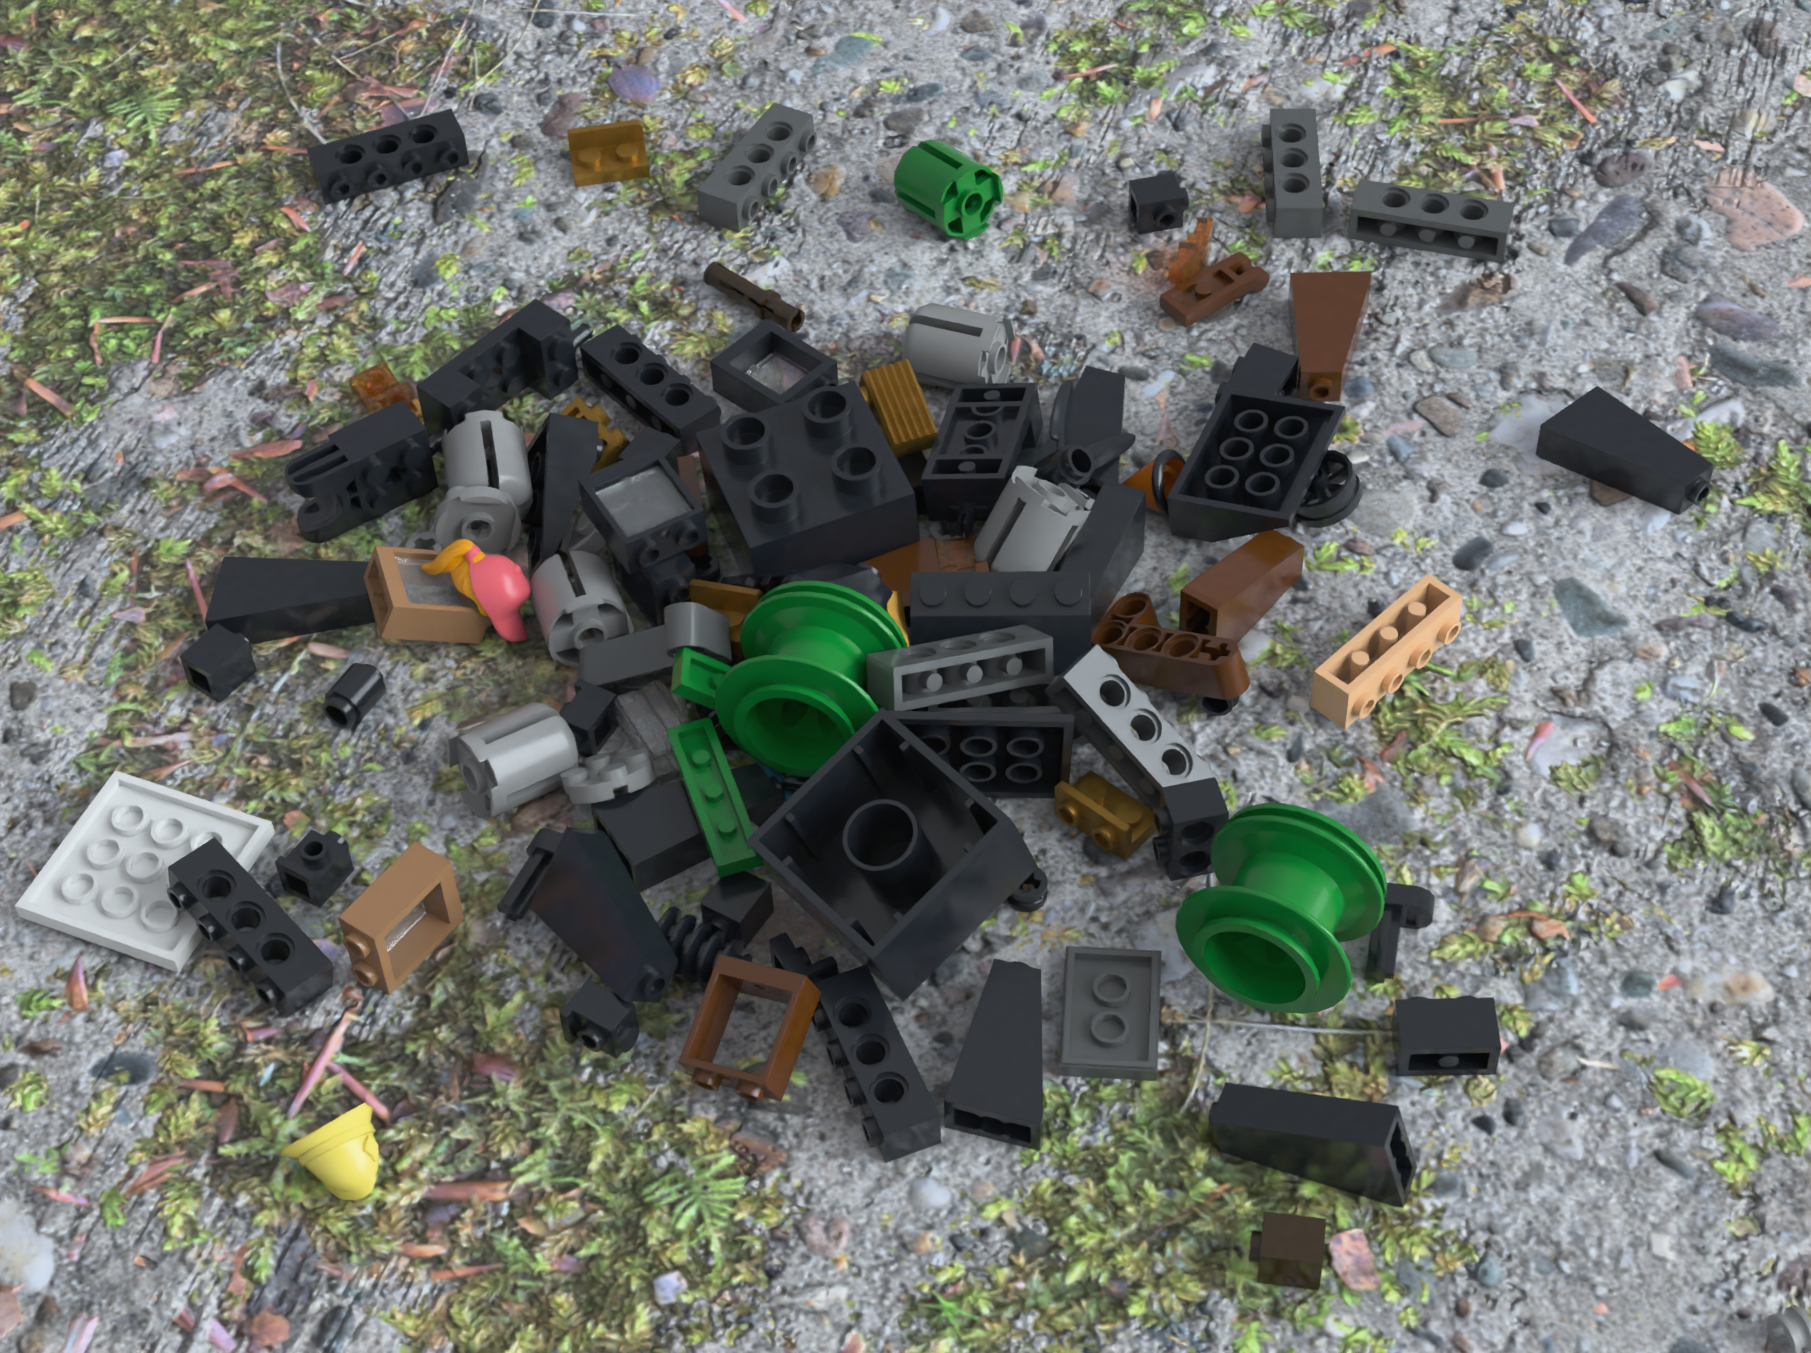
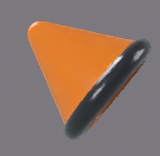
(1158, 479)

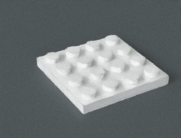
(114, 863)

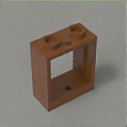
(705, 1035)

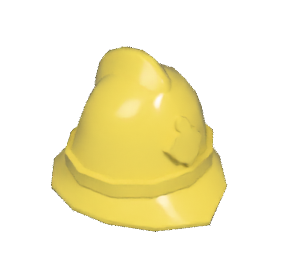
(341, 1154)

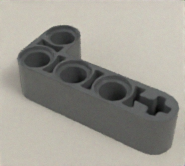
(648, 655)

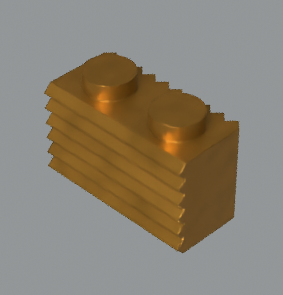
(899, 407)

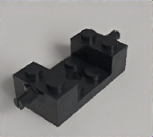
(524, 351)
(979, 450)

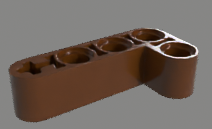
(1169, 656)

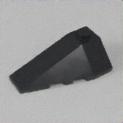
(557, 457)
(859, 578)

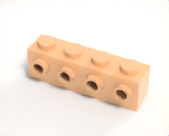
(1386, 651)

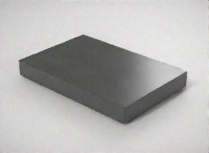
(1110, 1013)

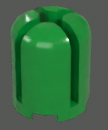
(947, 188)

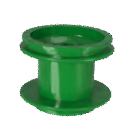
(803, 674)
(1282, 907)

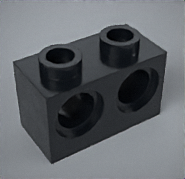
(1187, 826)

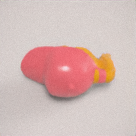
(488, 580)

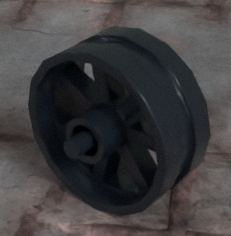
(1326, 498)

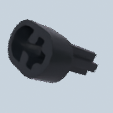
(524, 887)
(1405, 908)

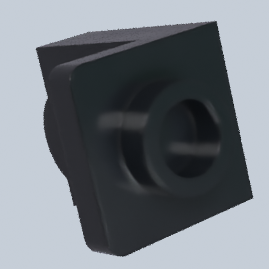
(789, 958)

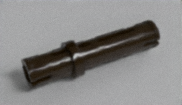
(764, 303)

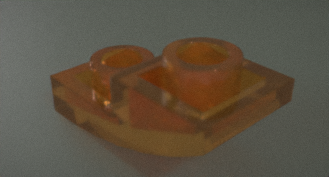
(1193, 255)
(380, 388)

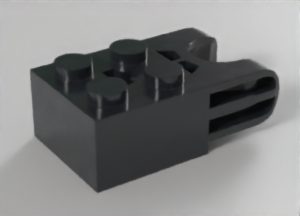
(362, 472)

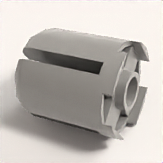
(957, 346)
(503, 463)
(1030, 524)
(566, 616)
(513, 758)

